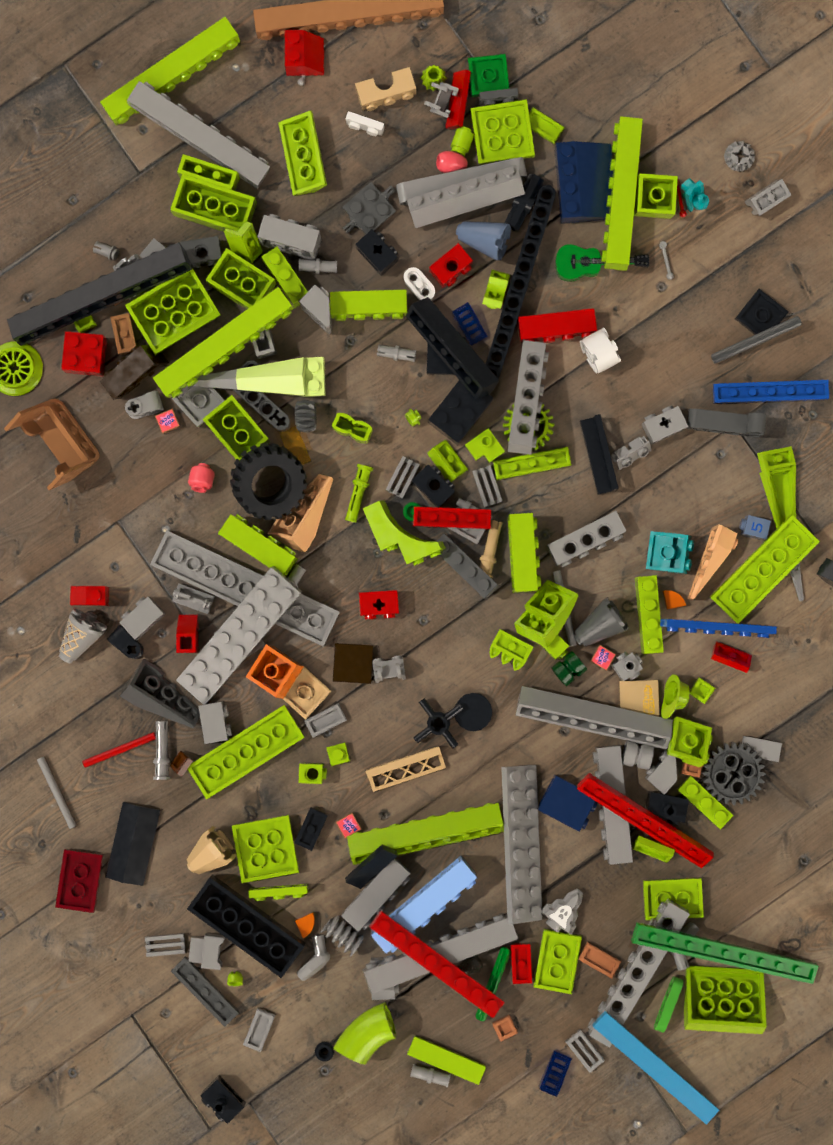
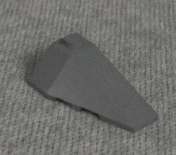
(155, 694)

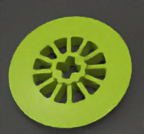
(33, 376)

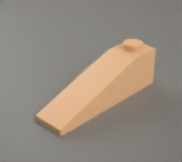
(300, 526)
(718, 547)

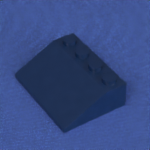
(583, 180)

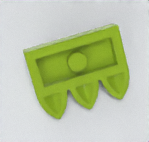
(511, 648)

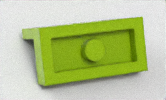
(244, 242)

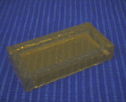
(294, 443)

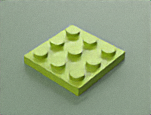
(502, 132)
(265, 848)

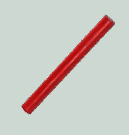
(118, 750)

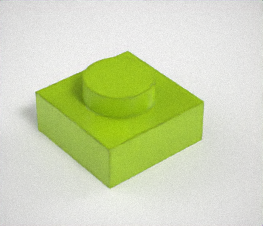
(338, 754)

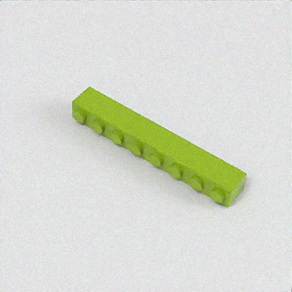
(175, 67)
(623, 193)
(223, 343)
(429, 832)

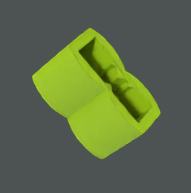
(347, 426)

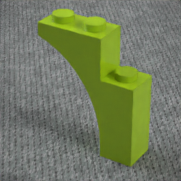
(391, 534)

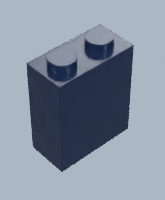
(566, 804)

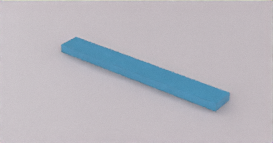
(655, 1067)

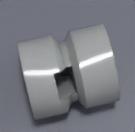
(637, 755)

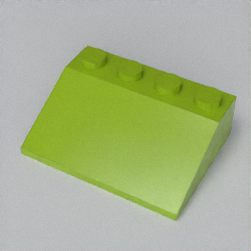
(172, 311)
(724, 1000)

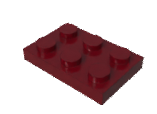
(79, 880)

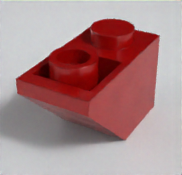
(187, 634)

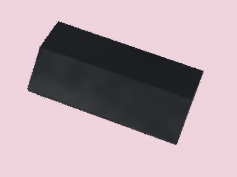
(133, 844)

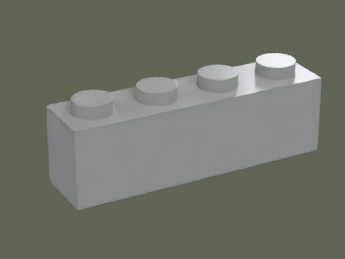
(375, 894)

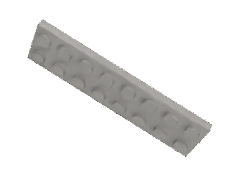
(239, 635)
(521, 844)

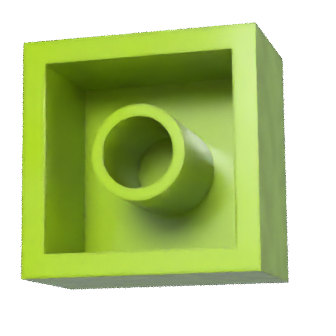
(655, 196)

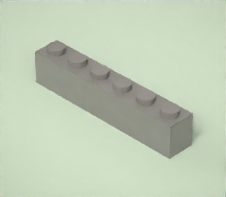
(466, 196)
(616, 829)

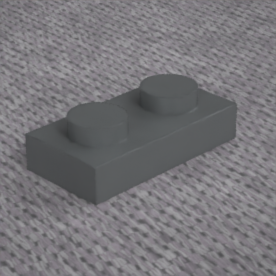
(498, 96)

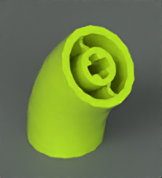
(366, 1034)

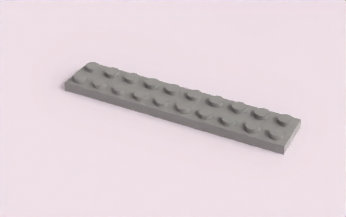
(235, 582)

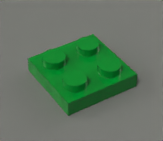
(488, 73)

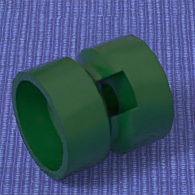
(569, 668)

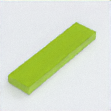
(532, 463)
(446, 1060)

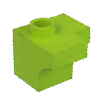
(485, 446)

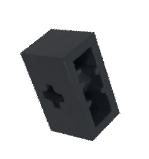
(380, 262)

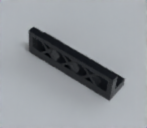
(599, 455)

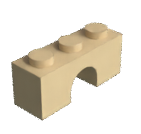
(371, 96)

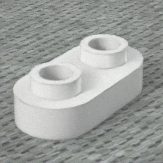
(420, 284)

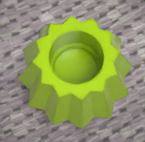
(433, 74)

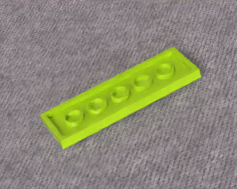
(764, 569)
(245, 752)

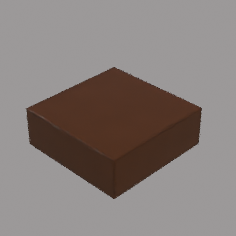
(181, 763)

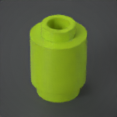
(462, 140)

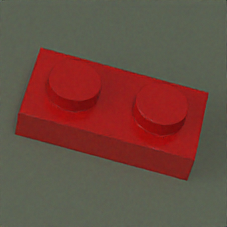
(731, 657)
(521, 963)

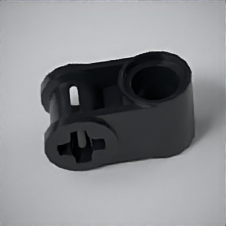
(123, 641)

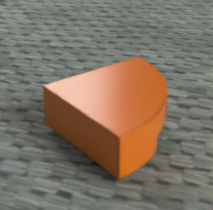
(673, 599)
(305, 924)

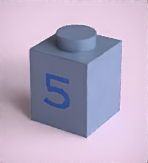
(754, 527)

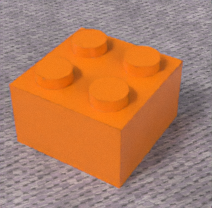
(274, 671)

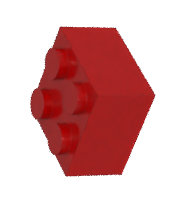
(84, 353)

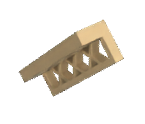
(400, 763)

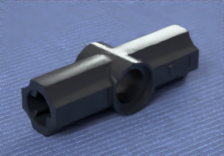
(523, 204)

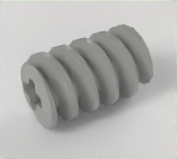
(342, 934)

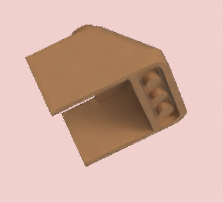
(61, 435)

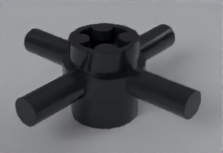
(431, 720)

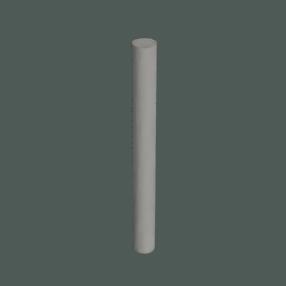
(568, 624)
(56, 792)

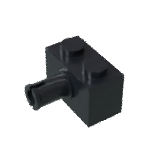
(667, 807)
(222, 1099)

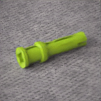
(360, 484)

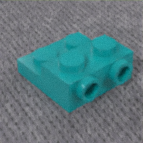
(669, 552)

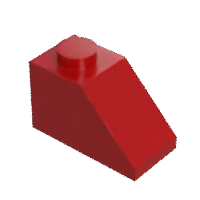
(89, 596)

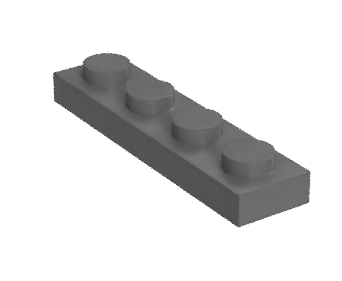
(467, 568)
(205, 991)

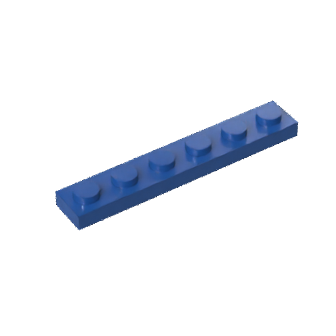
(770, 391)
(711, 627)

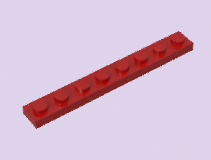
(645, 820)
(436, 964)

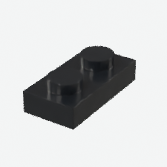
(311, 828)

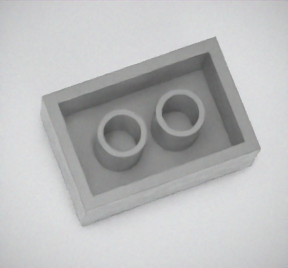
(289, 237)

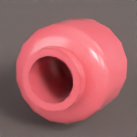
(201, 478)

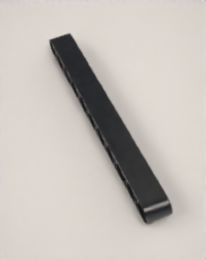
(520, 276)

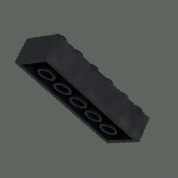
(246, 926)

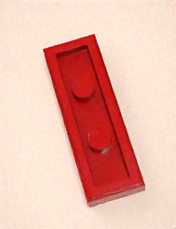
(458, 103)

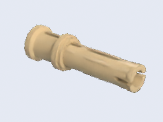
(488, 558)

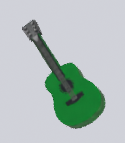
(575, 262)

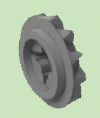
(732, 160)

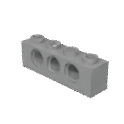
(611, 522)

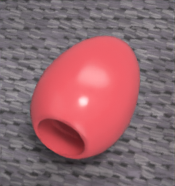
(450, 161)

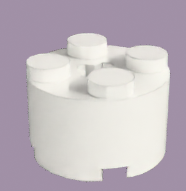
(600, 351)

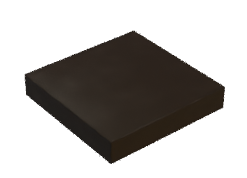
(352, 663)

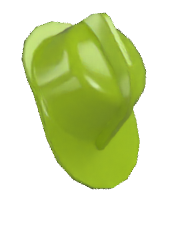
(675, 696)

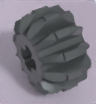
(305, 416)

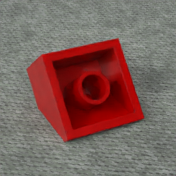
(303, 53)

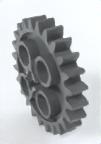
(749, 782)

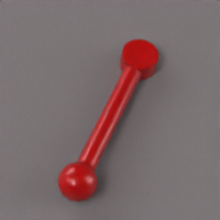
(682, 213)

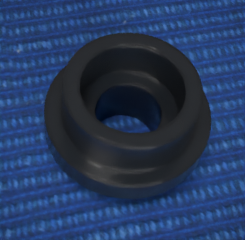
(324, 1057)

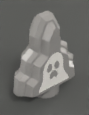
(563, 912)

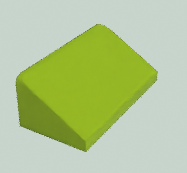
(447, 461)

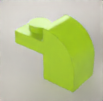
(496, 289)

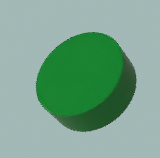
(408, 511)

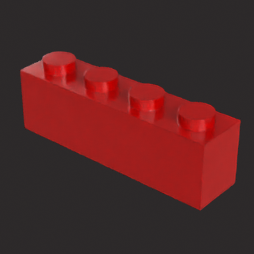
(557, 325)

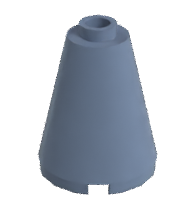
(485, 237)

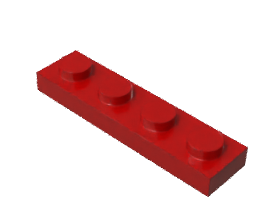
(452, 518)

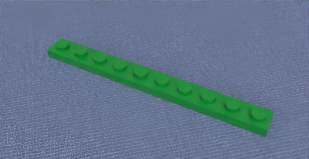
(724, 953)

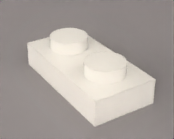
(358, 122)

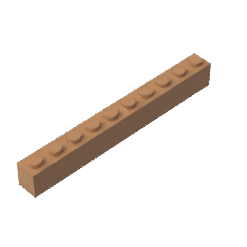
(340, 14)

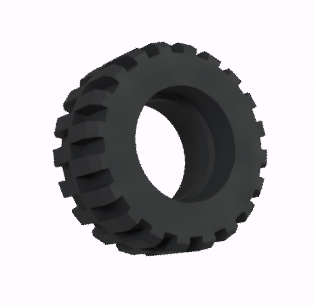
(285, 498)

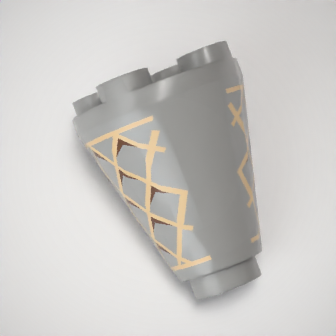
(80, 633)

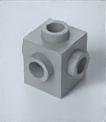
(621, 669)

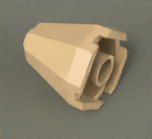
(210, 852)

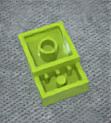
(546, 613)

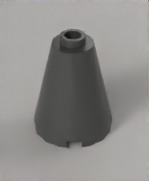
(601, 624)

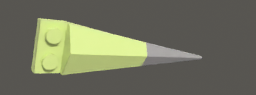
(289, 377)

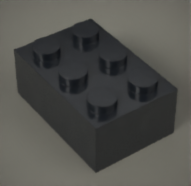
(458, 413)

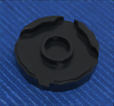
(476, 712)

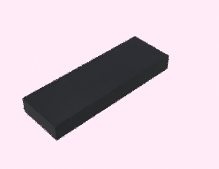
(371, 866)

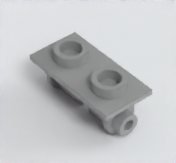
(639, 448)
(192, 598)

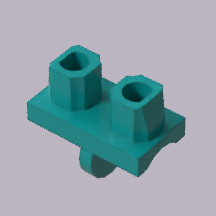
(694, 195)

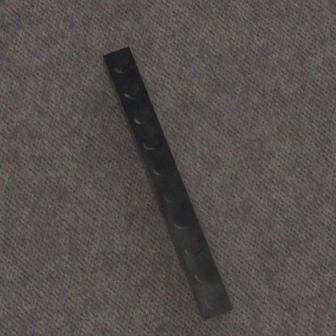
(99, 294)

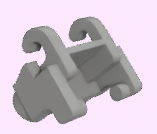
(442, 99)
(388, 669)

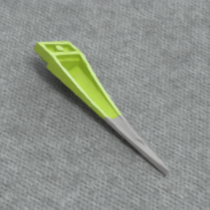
(779, 483)

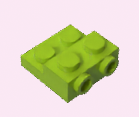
(690, 742)

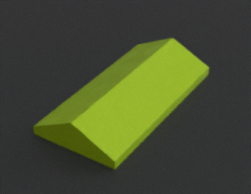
(302, 154)

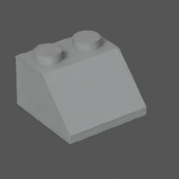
(317, 306)

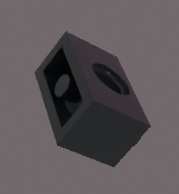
(439, 496)

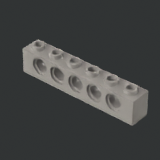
(530, 353)

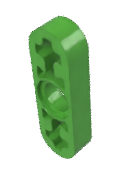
(668, 1004)

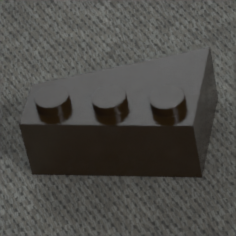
(131, 371)

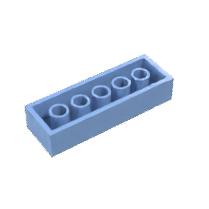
(430, 899)

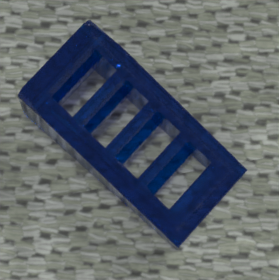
(466, 307)
(558, 1083)

